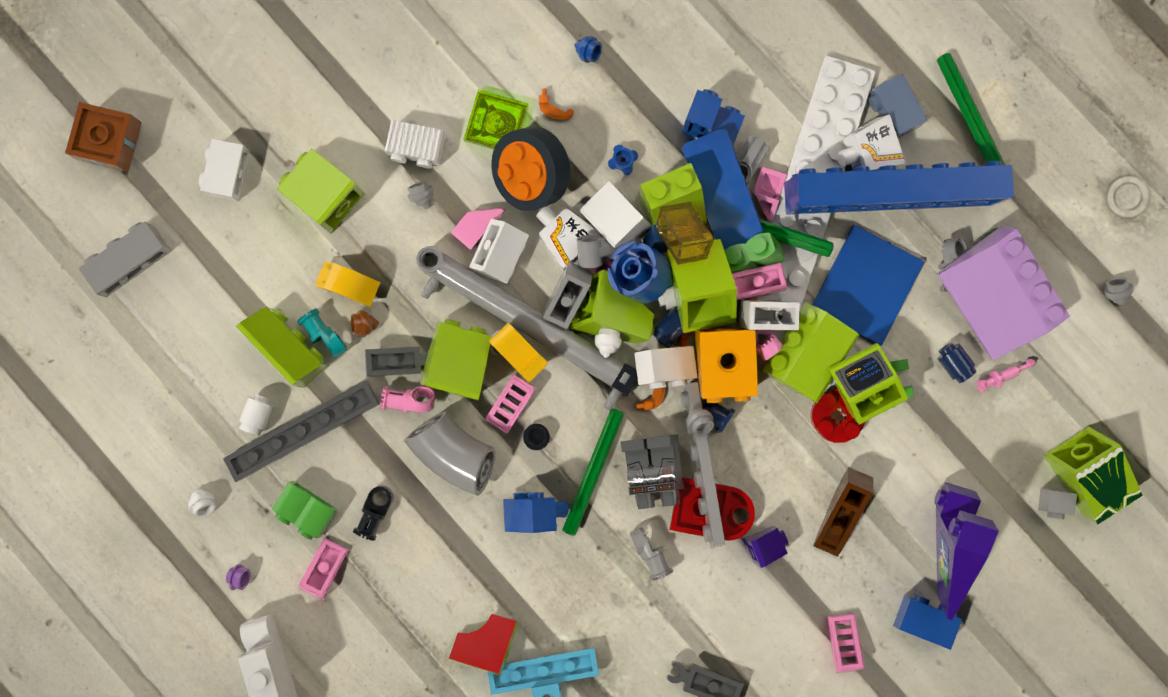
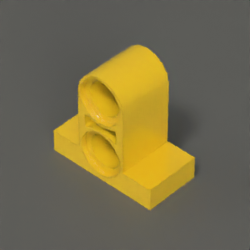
(518, 352)

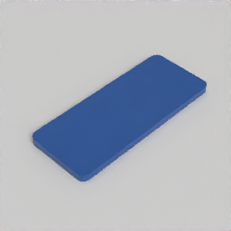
(724, 188)

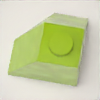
(611, 310)

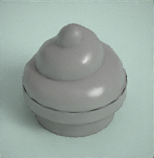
(421, 194)
(1118, 290)
(700, 422)

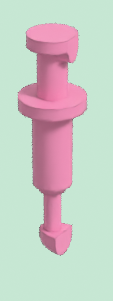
(997, 378)

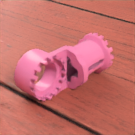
(769, 346)
(407, 400)

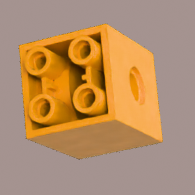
(738, 376)

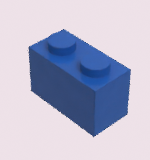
(926, 621)

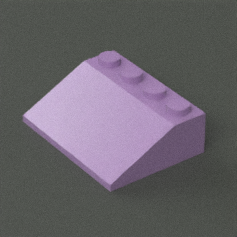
(1003, 293)

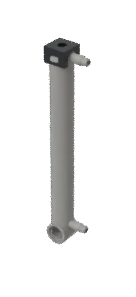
(528, 321)

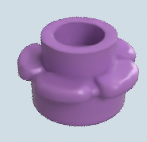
(238, 577)

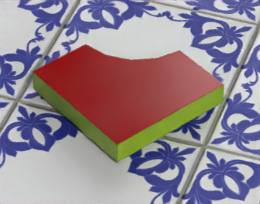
(487, 646)

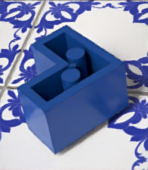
(708, 116)

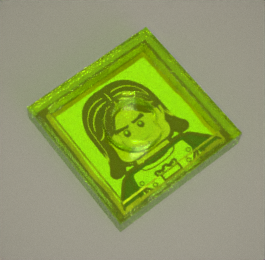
(493, 118)

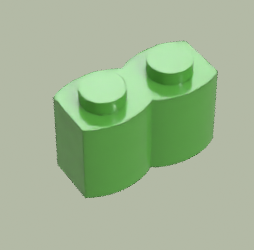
(757, 252)
(304, 510)

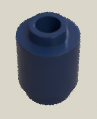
(669, 329)
(956, 362)

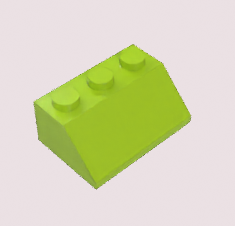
(283, 346)
(810, 352)

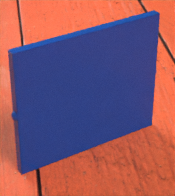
(868, 284)

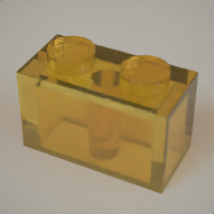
(684, 233)

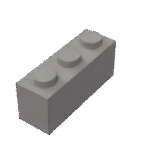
(124, 259)

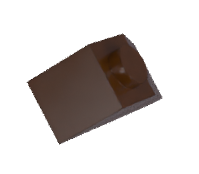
(844, 511)

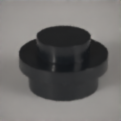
(536, 436)

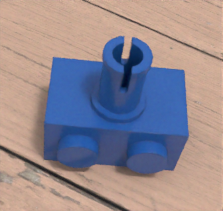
(532, 513)

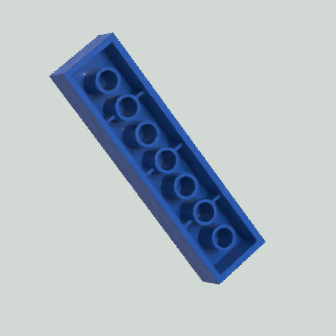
(898, 189)

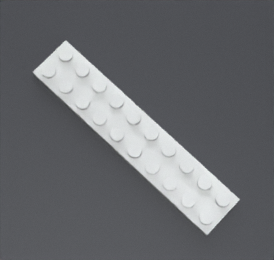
(830, 116)

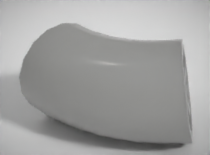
(452, 453)

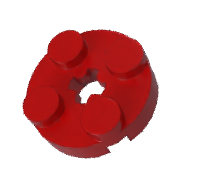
(827, 426)

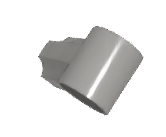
(751, 156)
(593, 250)

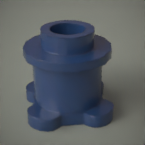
(720, 415)

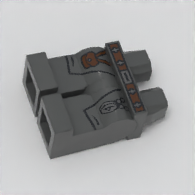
(653, 468)

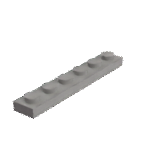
(704, 475)

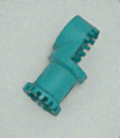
(319, 331)

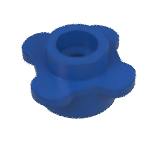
(622, 152)

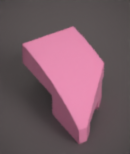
(768, 190)
(474, 224)

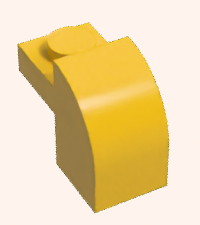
(347, 283)

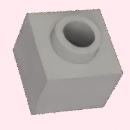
(1057, 503)

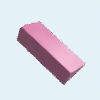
(760, 281)

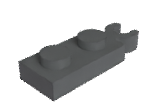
(394, 361)
(705, 682)

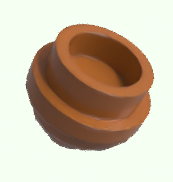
(363, 323)

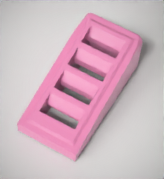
(502, 399)
(855, 641)

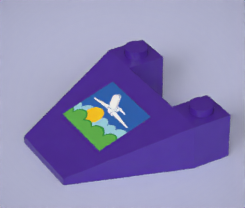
(961, 544)

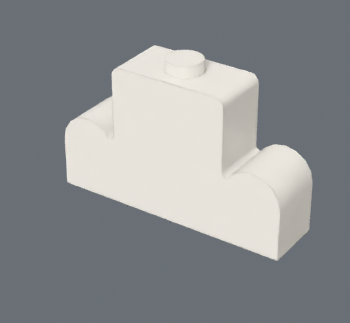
(265, 662)

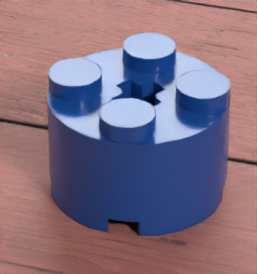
(640, 272)

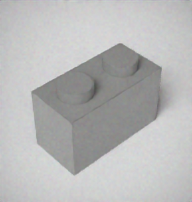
(568, 295)

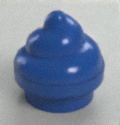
(588, 49)

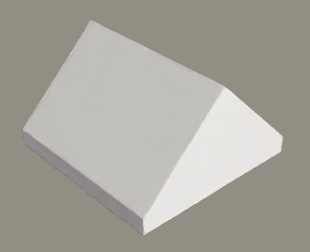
(615, 216)

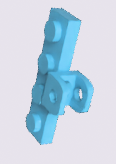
(545, 673)

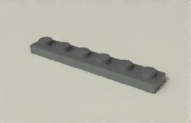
(301, 431)

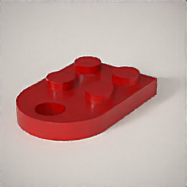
(687, 517)

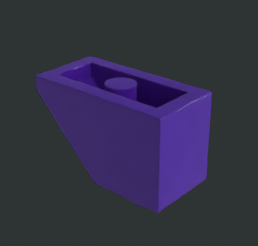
(767, 546)

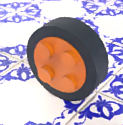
(530, 168)

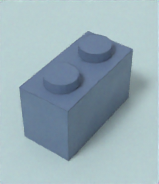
(899, 101)

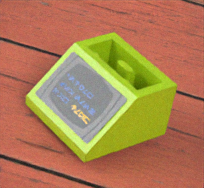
(868, 384)

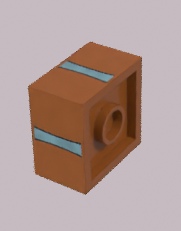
(103, 137)

